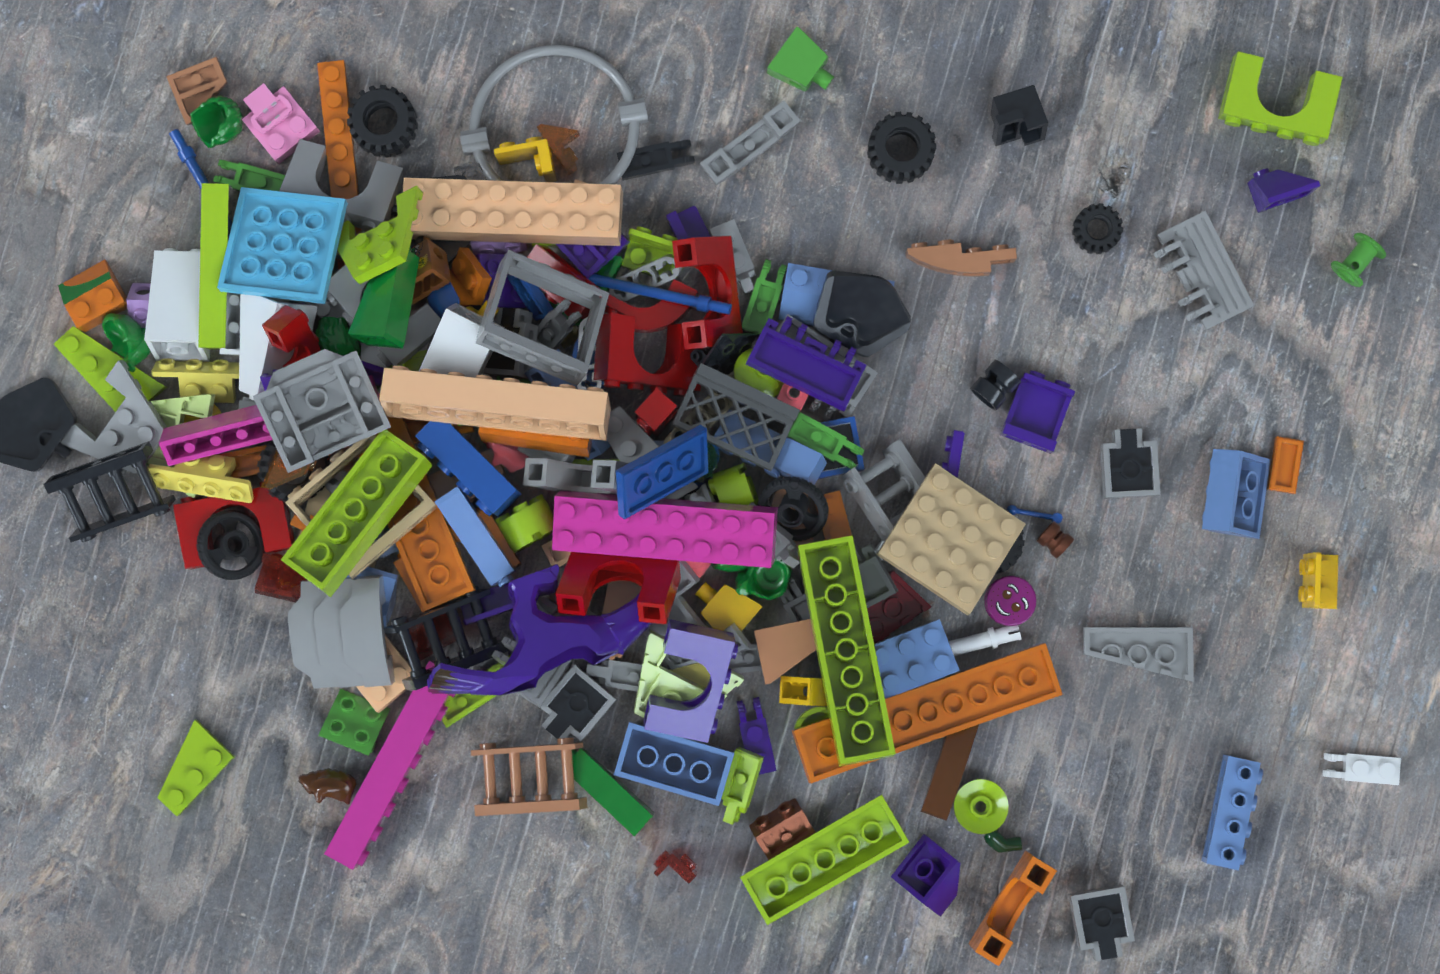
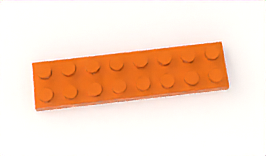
(429, 547)

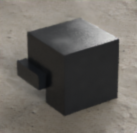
(1018, 116)

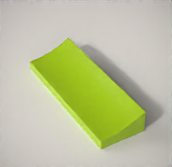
(212, 252)
(357, 512)
(824, 859)

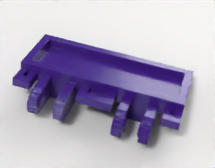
(806, 364)

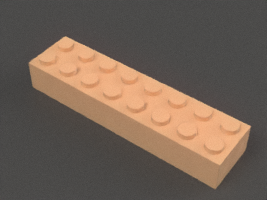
(518, 211)
(495, 403)

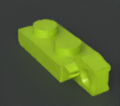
(740, 783)

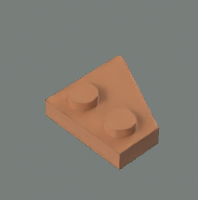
(196, 85)

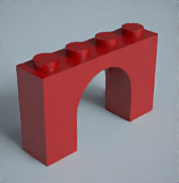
(716, 262)
(618, 365)
(270, 512)
(589, 571)

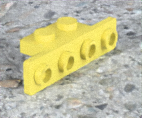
(201, 377)
(204, 477)

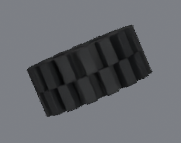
(1105, 214)

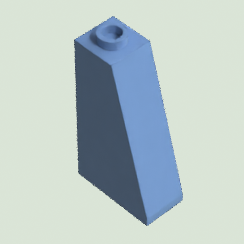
(476, 537)

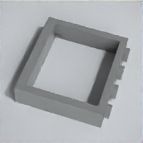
(532, 352)

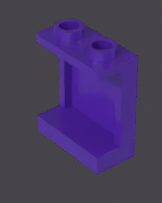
(1037, 411)

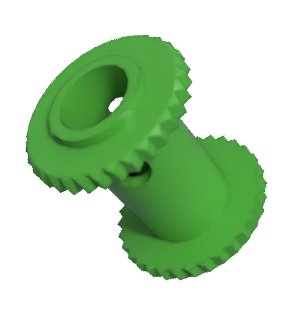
(1359, 258)

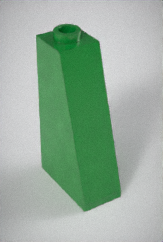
(386, 306)
(610, 792)

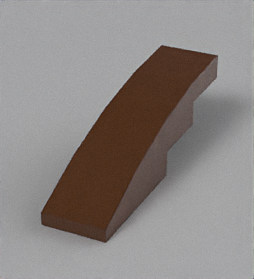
(948, 773)

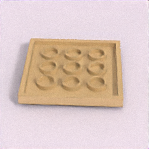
(951, 539)

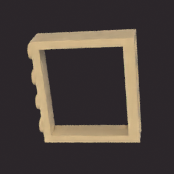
(338, 463)

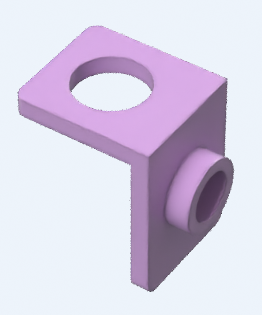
(138, 304)

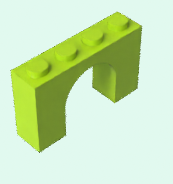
(1243, 106)

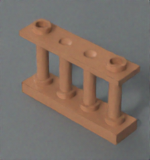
(543, 801)

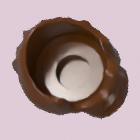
(329, 784)

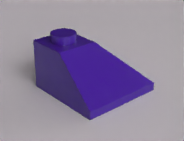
(1279, 188)
(929, 875)

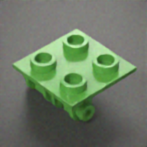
(353, 723)

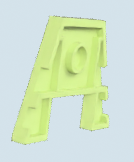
(173, 413)
(665, 683)

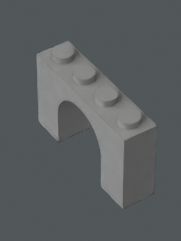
(363, 211)
(421, 325)
(565, 476)

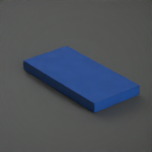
(662, 471)

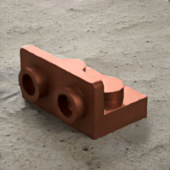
(781, 828)

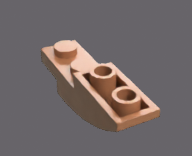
(949, 259)

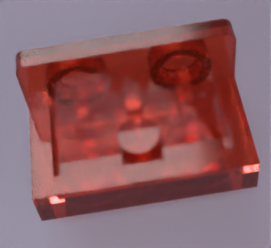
(278, 579)
(681, 864)

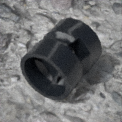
(995, 385)

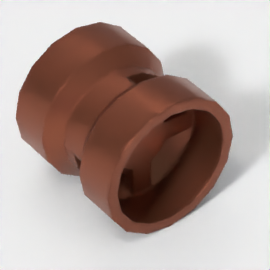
(1055, 539)

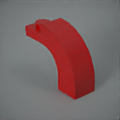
(656, 317)

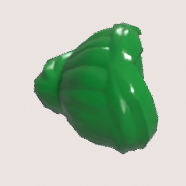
(126, 338)
(764, 582)

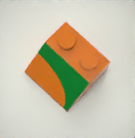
(92, 296)

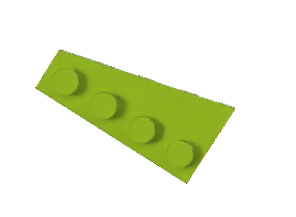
(96, 362)

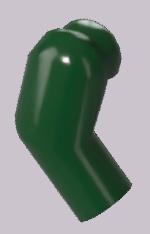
(1002, 844)

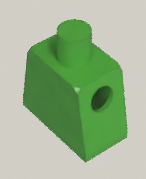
(800, 63)

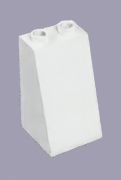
(174, 306)
(455, 346)
(256, 350)

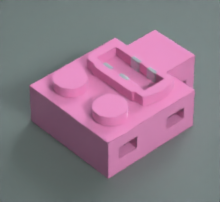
(277, 121)

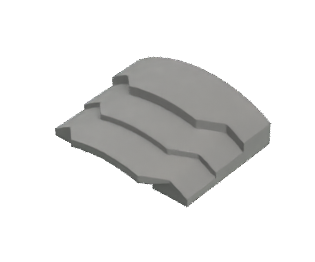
(320, 407)
(341, 636)

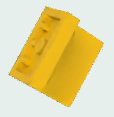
(534, 148)
(1319, 581)

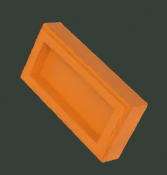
(1285, 465)

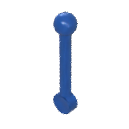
(1057, 517)

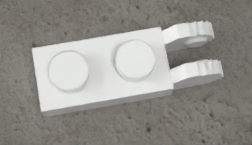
(1365, 768)

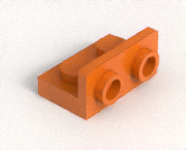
(469, 278)

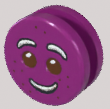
(1010, 601)

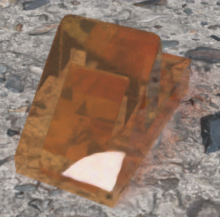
(558, 139)

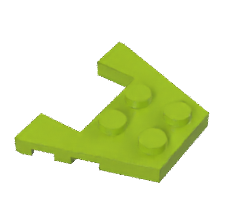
(382, 246)

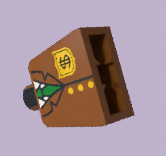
(432, 269)

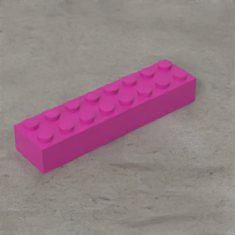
(666, 530)

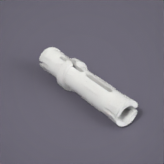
(979, 641)

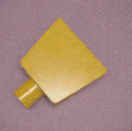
(726, 607)
(792, 691)

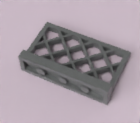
(746, 396)

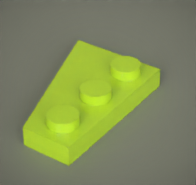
(195, 767)

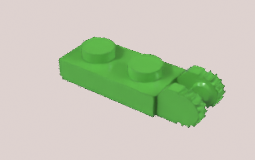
(249, 177)
(763, 299)
(822, 439)

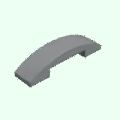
(750, 144)

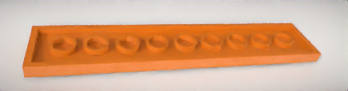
(943, 707)

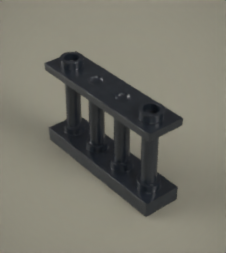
(112, 466)
(466, 656)

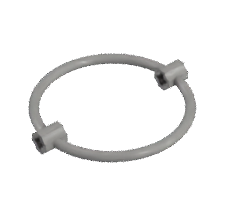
(632, 110)

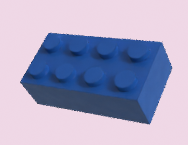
(471, 468)

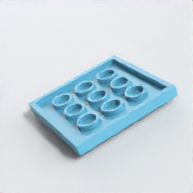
(282, 245)

